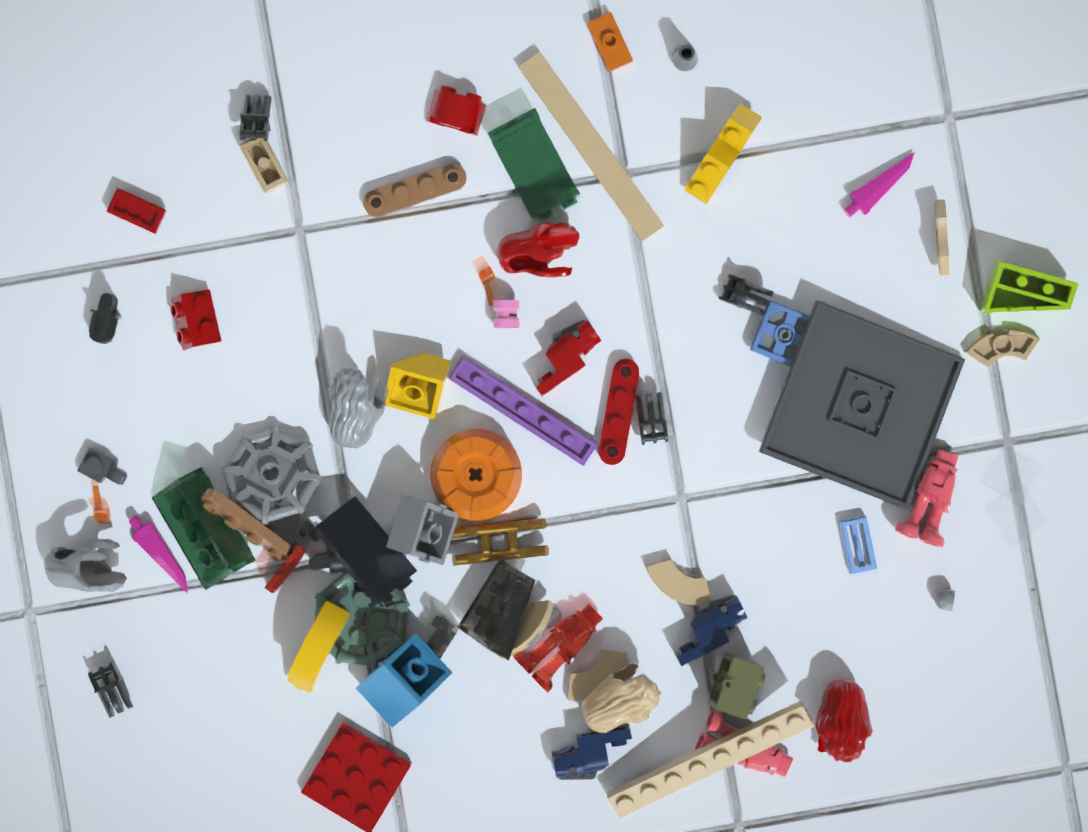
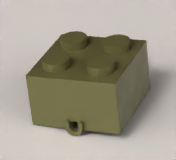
(737, 686)

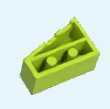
(1024, 289)

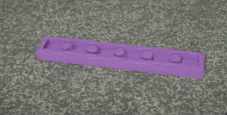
(523, 411)

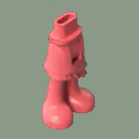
(934, 488)
(768, 761)

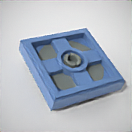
(779, 333)

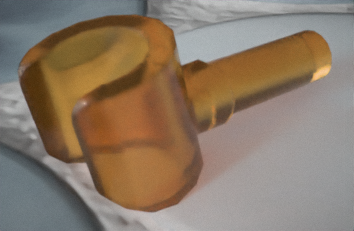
(486, 275)
(100, 514)

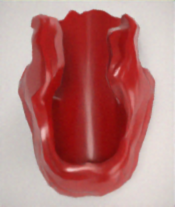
(536, 248)
(843, 721)

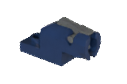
(710, 627)
(589, 756)

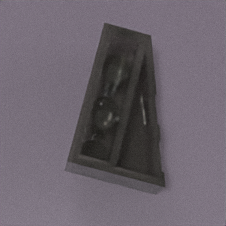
(499, 609)

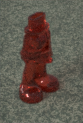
(569, 637)

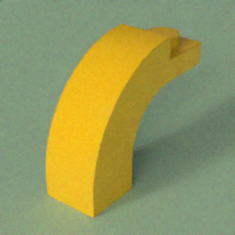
(317, 646)

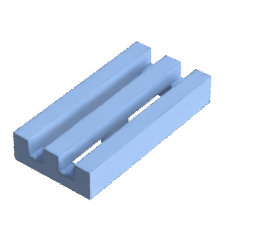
(853, 522)

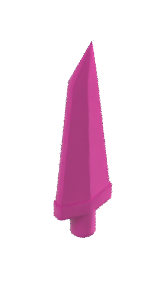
(871, 192)
(152, 543)

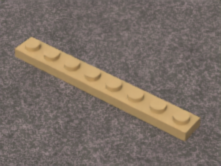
(710, 759)

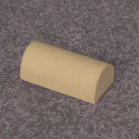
(263, 165)

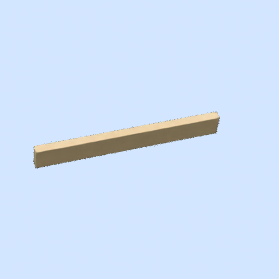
(591, 146)

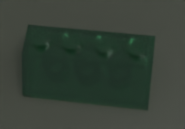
(204, 538)

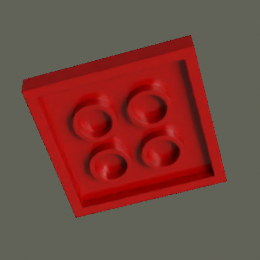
(356, 778)

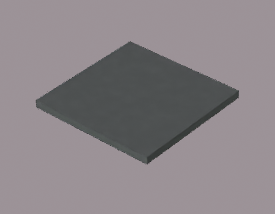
(861, 405)

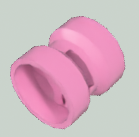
(506, 314)

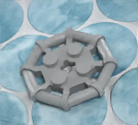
(274, 489)

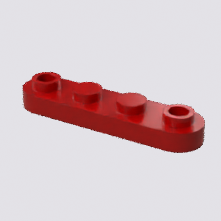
(618, 411)

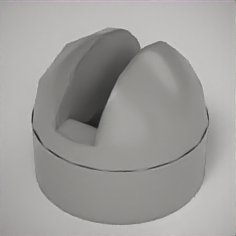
(945, 599)

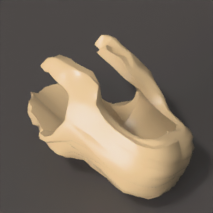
(620, 701)

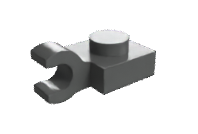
(99, 466)

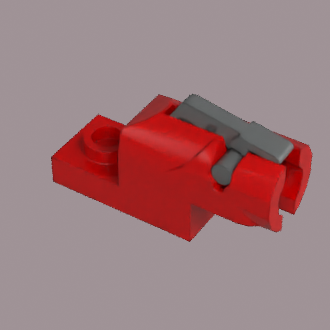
(566, 352)

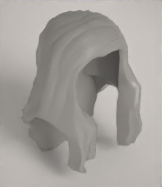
(352, 409)
(83, 567)

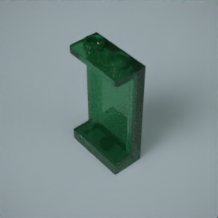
(534, 165)

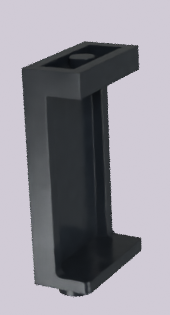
(362, 550)

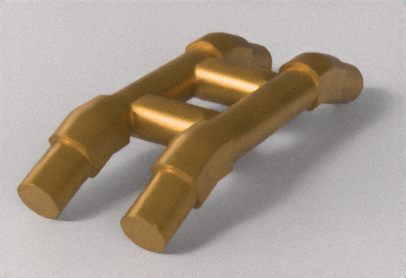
(513, 551)

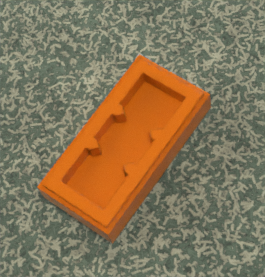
(610, 42)

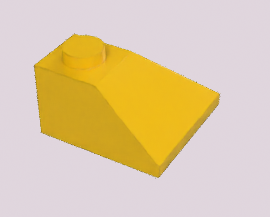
(417, 384)

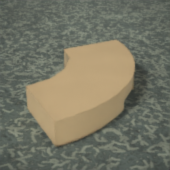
(942, 237)
(1002, 344)
(677, 585)
(533, 622)
(584, 682)

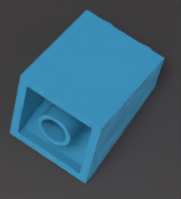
(404, 680)

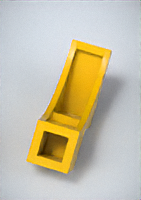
(723, 153)

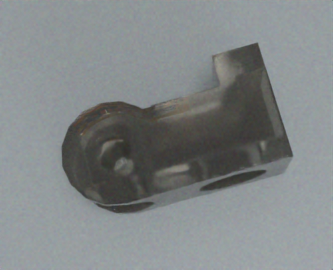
(293, 525)
(443, 634)

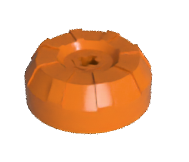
(476, 474)

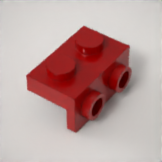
(195, 319)

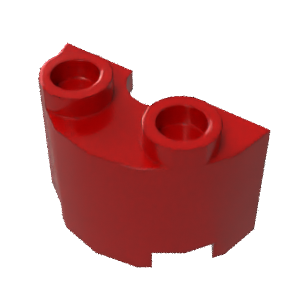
(456, 110)

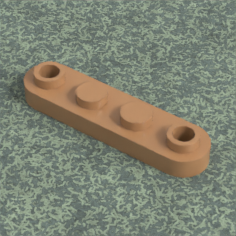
(415, 190)
(239, 519)

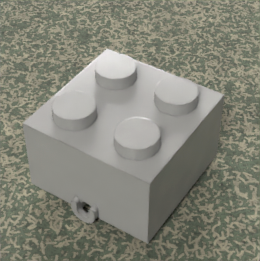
(422, 530)

